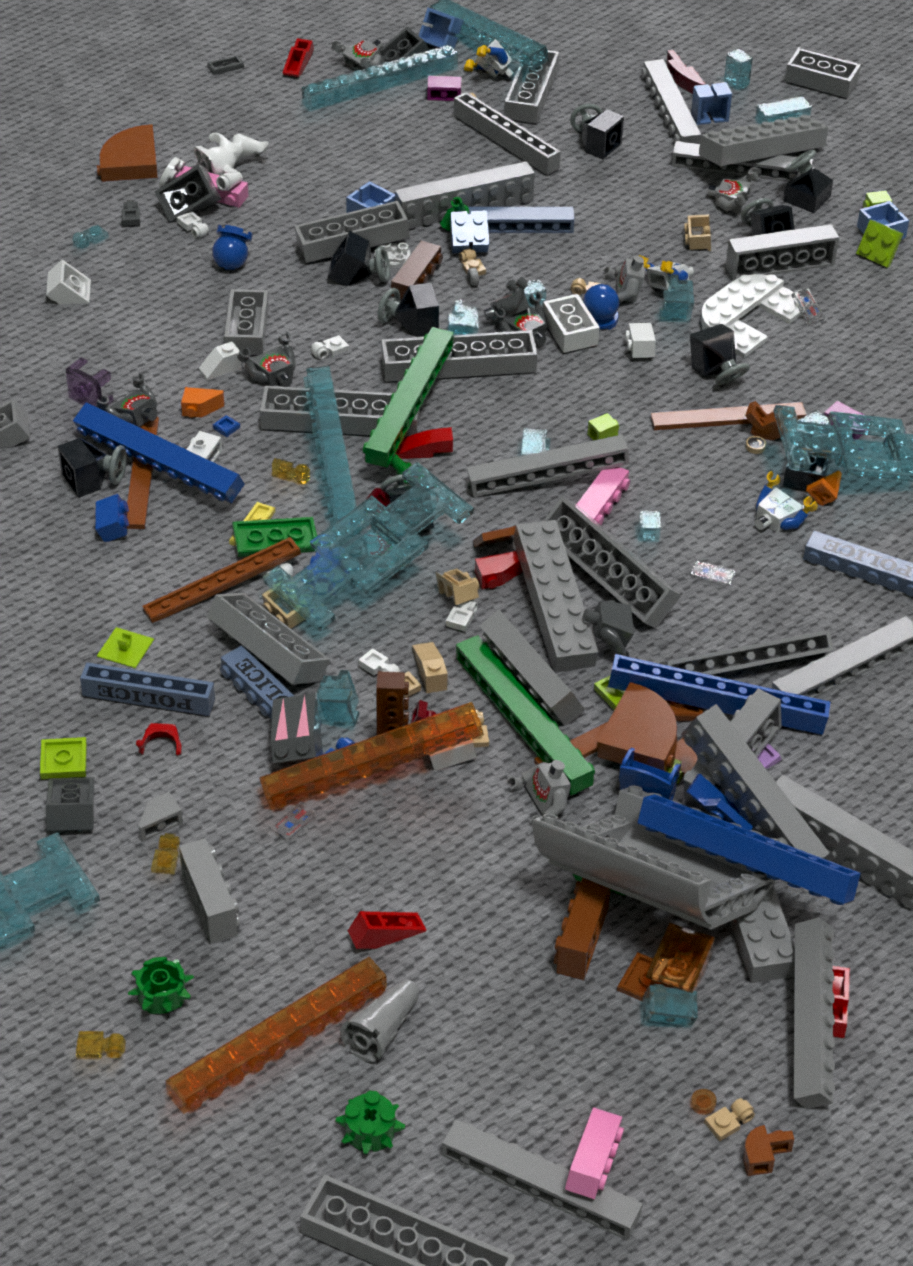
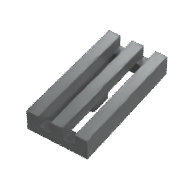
(222, 65)

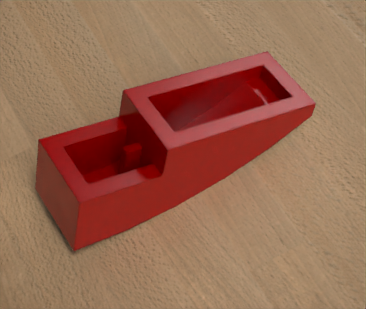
(298, 57)
(426, 443)
(841, 1000)

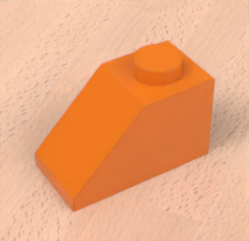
(201, 402)

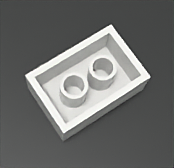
(571, 323)

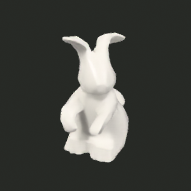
(223, 158)

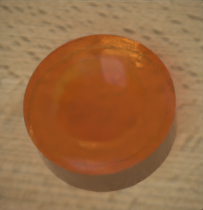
(703, 1101)

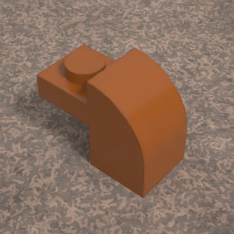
(763, 424)
(760, 1147)

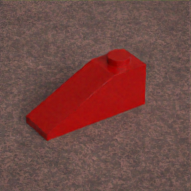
(497, 569)
(380, 929)

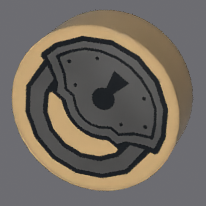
(755, 444)

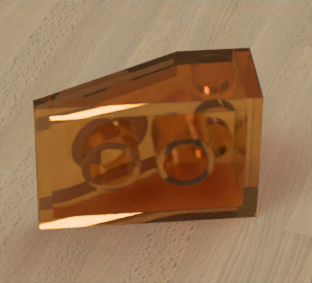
(681, 958)

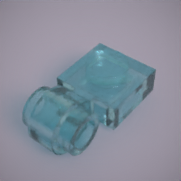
(94, 235)

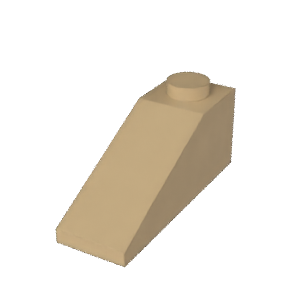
(431, 667)

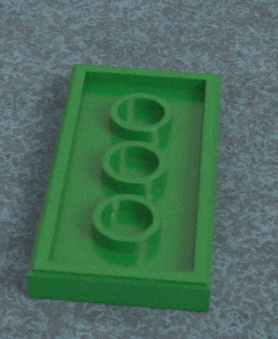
(259, 534)

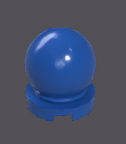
(231, 248)
(603, 305)

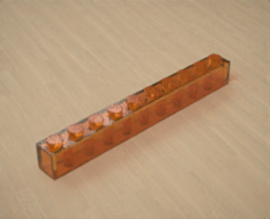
(371, 756)
(276, 1035)

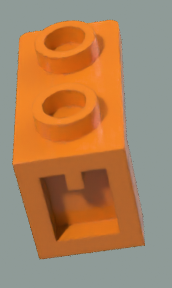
(826, 490)

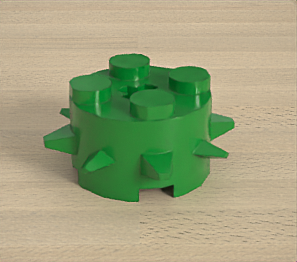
(161, 985)
(370, 1122)

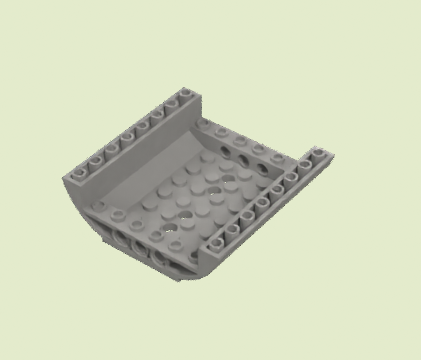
(650, 866)

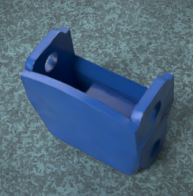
(647, 777)

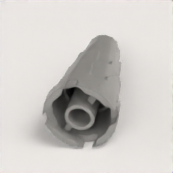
(377, 1023)

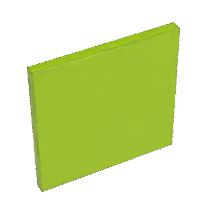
(125, 647)

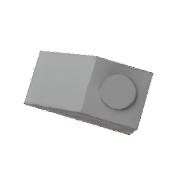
(159, 816)

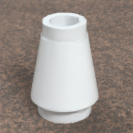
(228, 180)

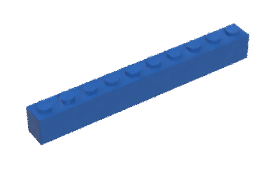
(159, 453)
(708, 690)
(750, 849)

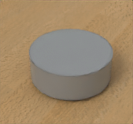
(473, 276)

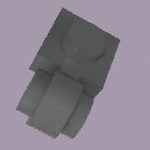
(130, 213)

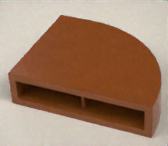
(129, 155)
(641, 723)

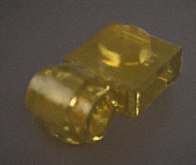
(285, 470)
(166, 860)
(94, 1042)

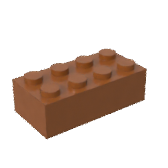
(581, 929)

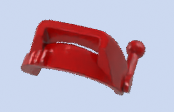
(160, 730)

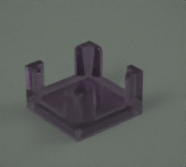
(84, 387)

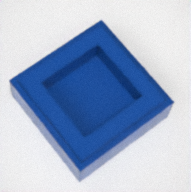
(226, 426)

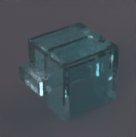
(677, 301)
(463, 319)
(338, 700)

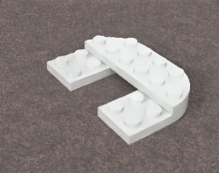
(740, 298)

